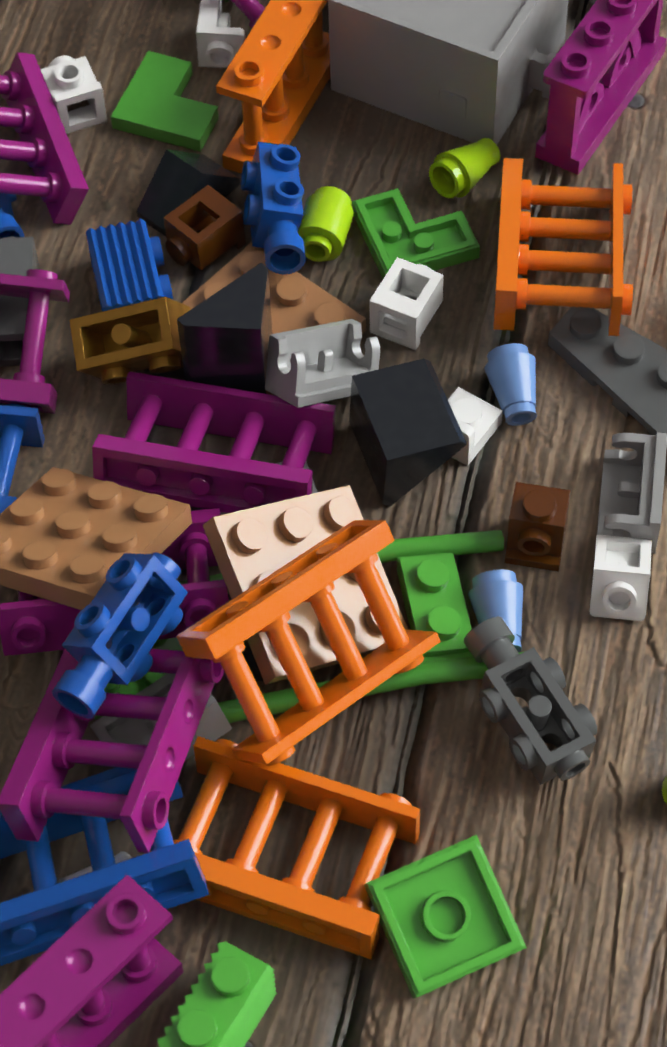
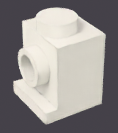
(73, 82)
(405, 302)

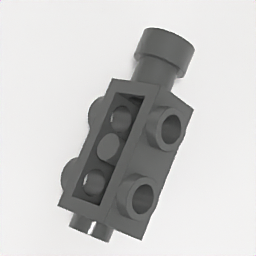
(549, 711)

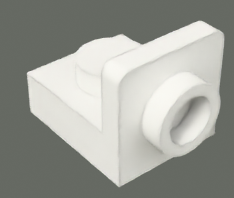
(215, 38)
(476, 420)
(621, 577)

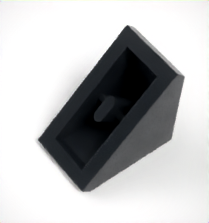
(178, 179)

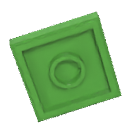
(445, 916)

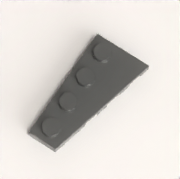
(622, 365)

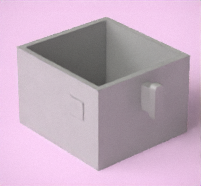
(445, 60)

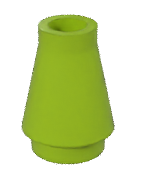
(461, 168)

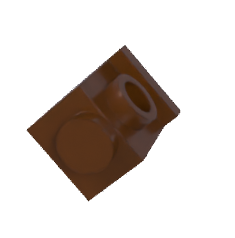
(203, 228)
(537, 526)

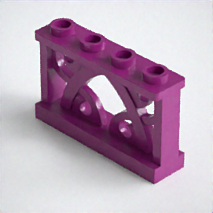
(598, 77)

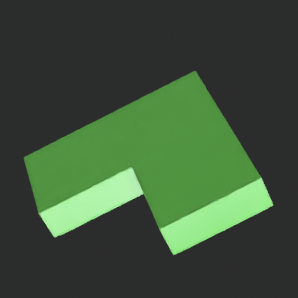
(157, 111)
(393, 234)

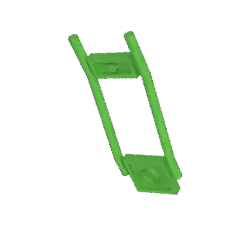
(431, 602)

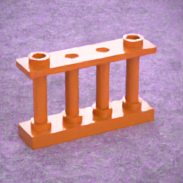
(276, 76)
(517, 259)
(267, 609)
(292, 901)

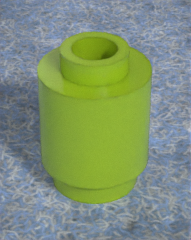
(326, 223)

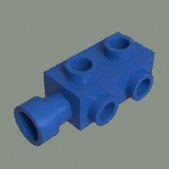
(275, 205)
(119, 629)

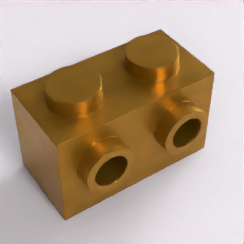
(129, 340)

